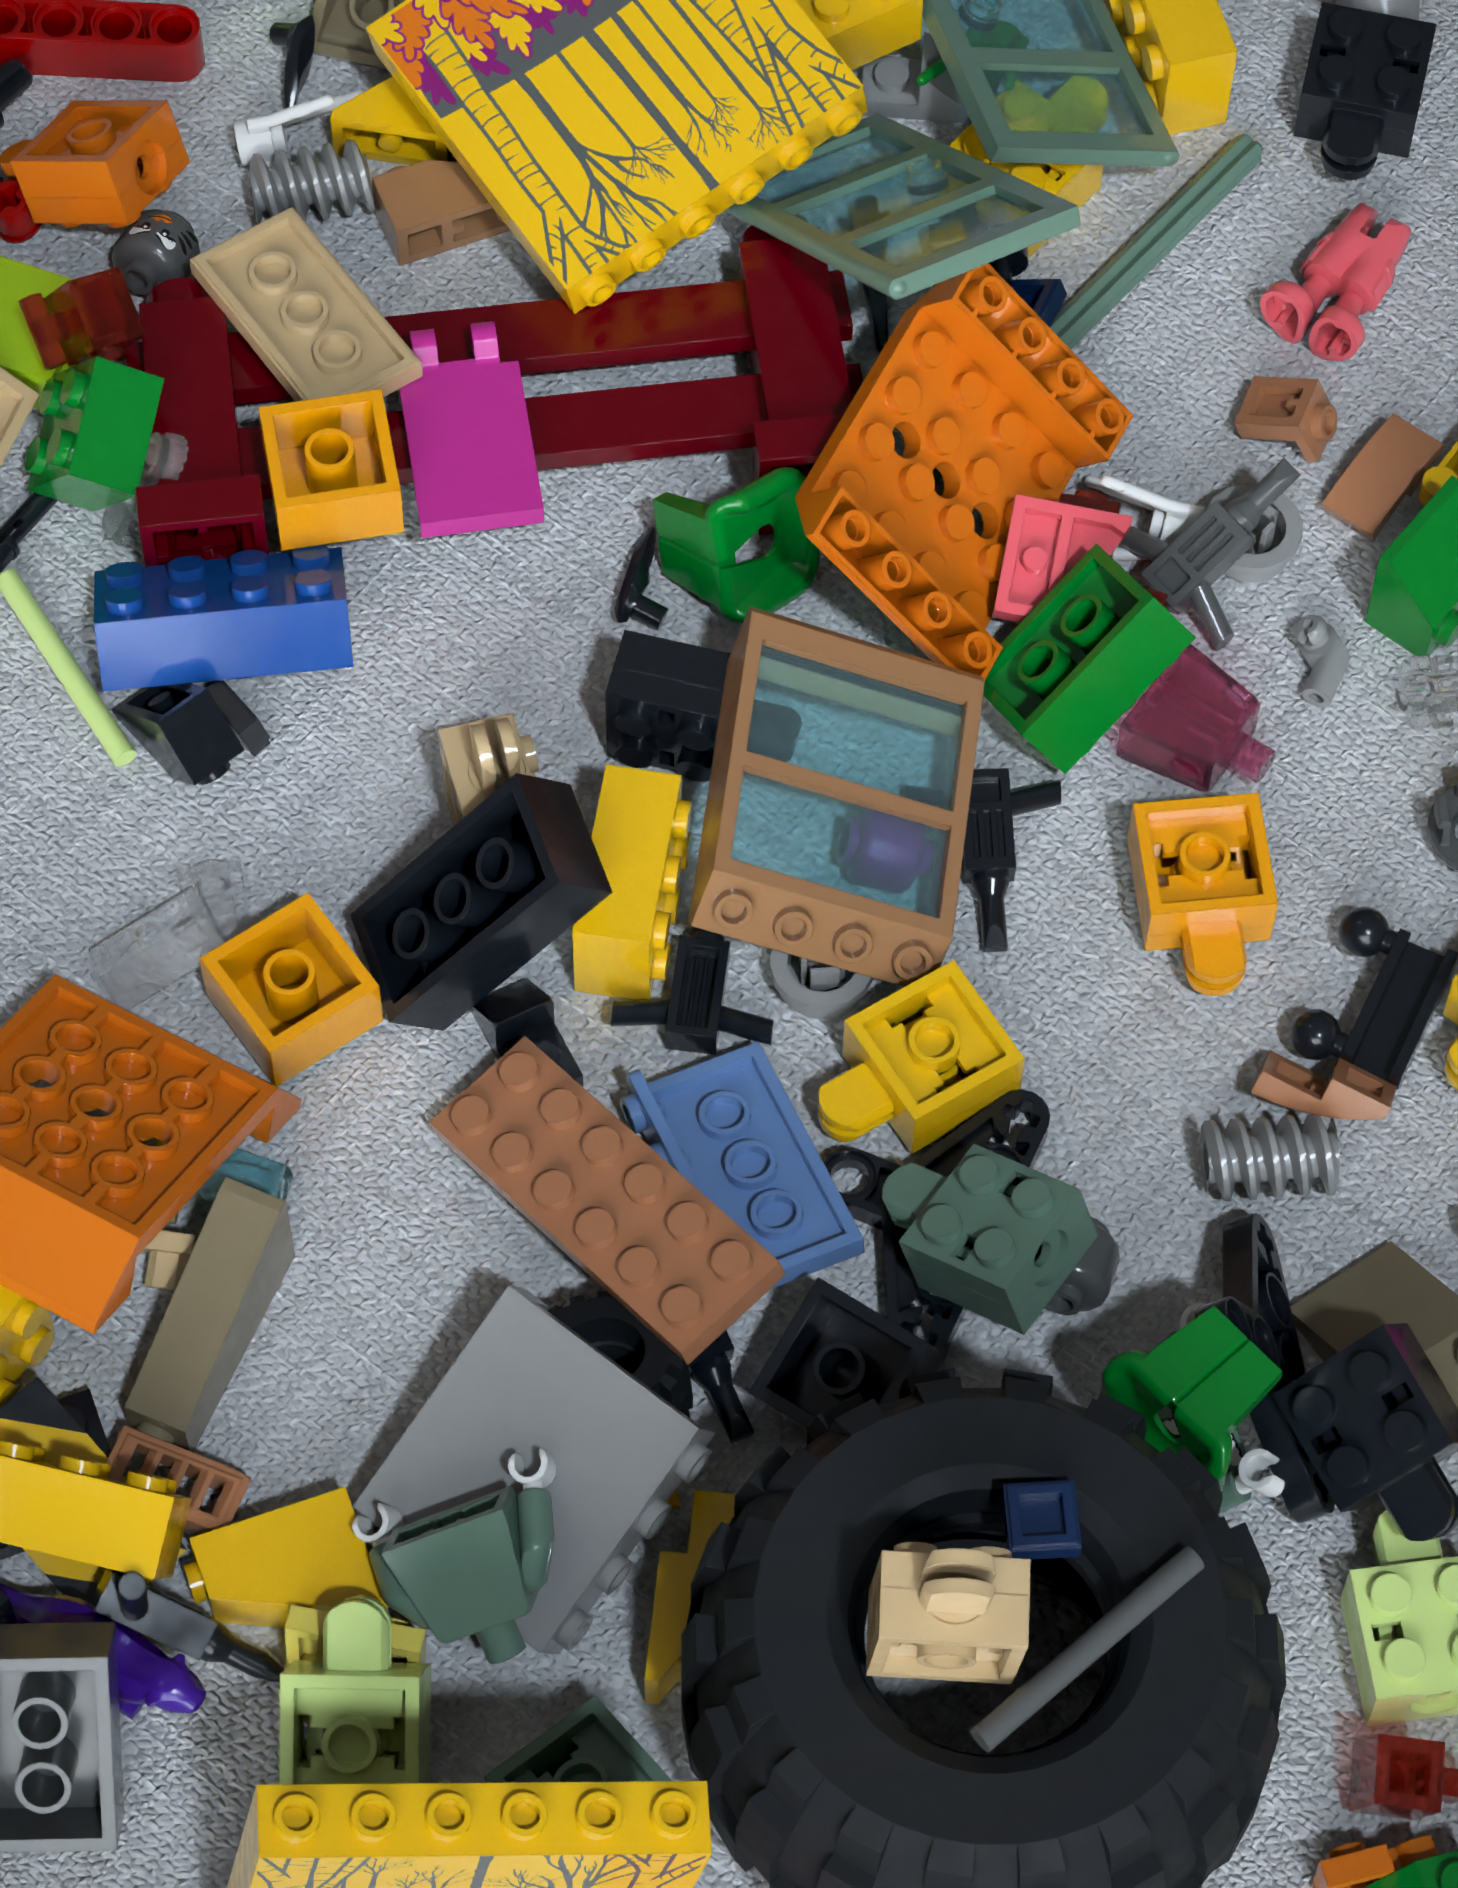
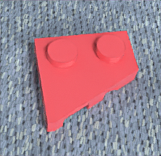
(1045, 545)

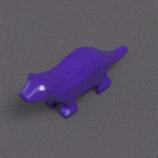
(143, 1669)

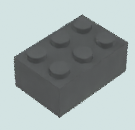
(60, 1738)

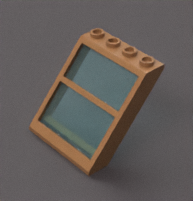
(837, 800)

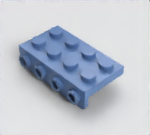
(749, 1154)

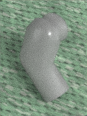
(1324, 655)

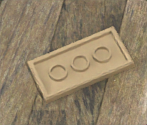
(304, 312)

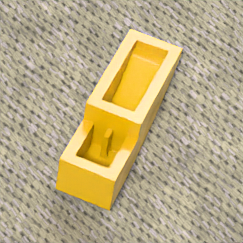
(674, 1594)

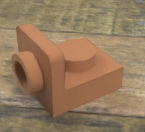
(1288, 412)

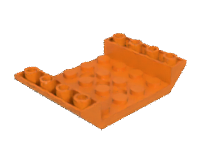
(992, 408)
(83, 1187)

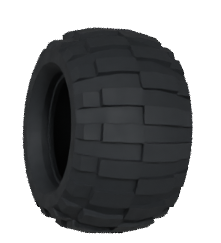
(840, 1792)

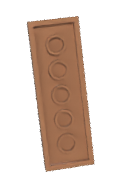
(607, 1200)

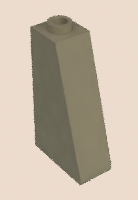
(212, 1314)

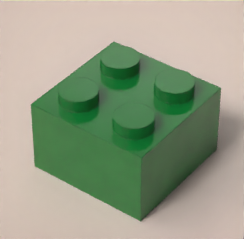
(93, 433)

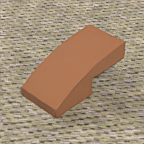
(1382, 476)
(1344, 1095)

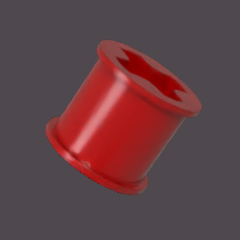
(15, 217)

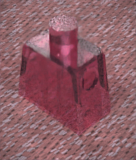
(1195, 726)

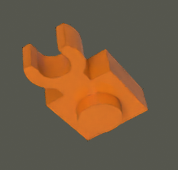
(1358, 1867)

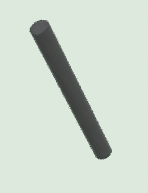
(1087, 1649)

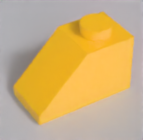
(386, 127)

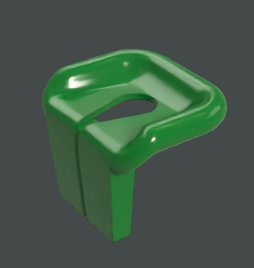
(702, 540)
(1205, 1377)

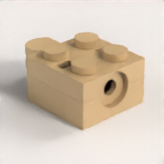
(481, 759)
(948, 1614)

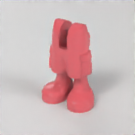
(1344, 266)

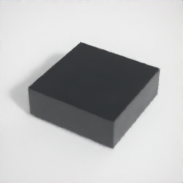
(240, 718)

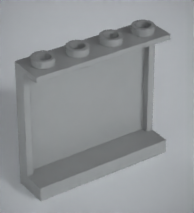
(613, 1441)

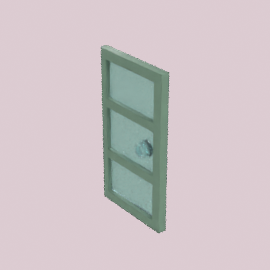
(1049, 82)
(903, 208)

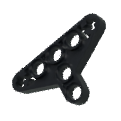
(869, 1207)
(1260, 1308)

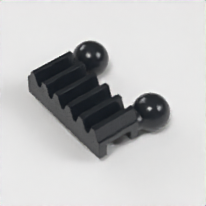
(1395, 1009)

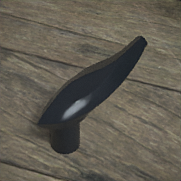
(299, 44)
(631, 599)

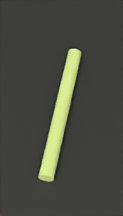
(66, 668)

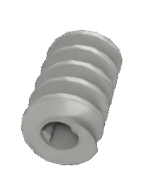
(311, 182)
(1270, 1155)

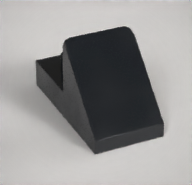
(522, 1012)

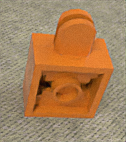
(98, 162)

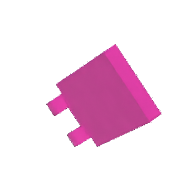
(469, 439)

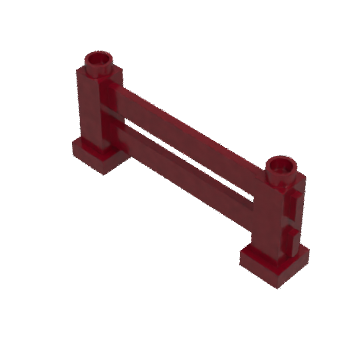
(780, 311)

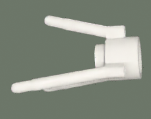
(266, 132)
(1168, 518)

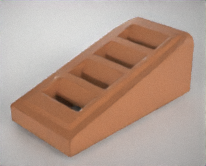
(205, 1472)

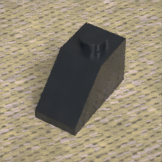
(181, 731)

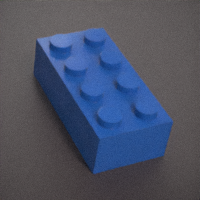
(221, 618)

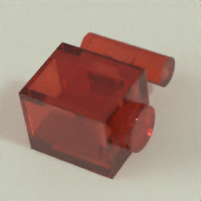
(83, 320)
(1400, 1777)

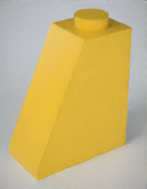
(281, 1560)

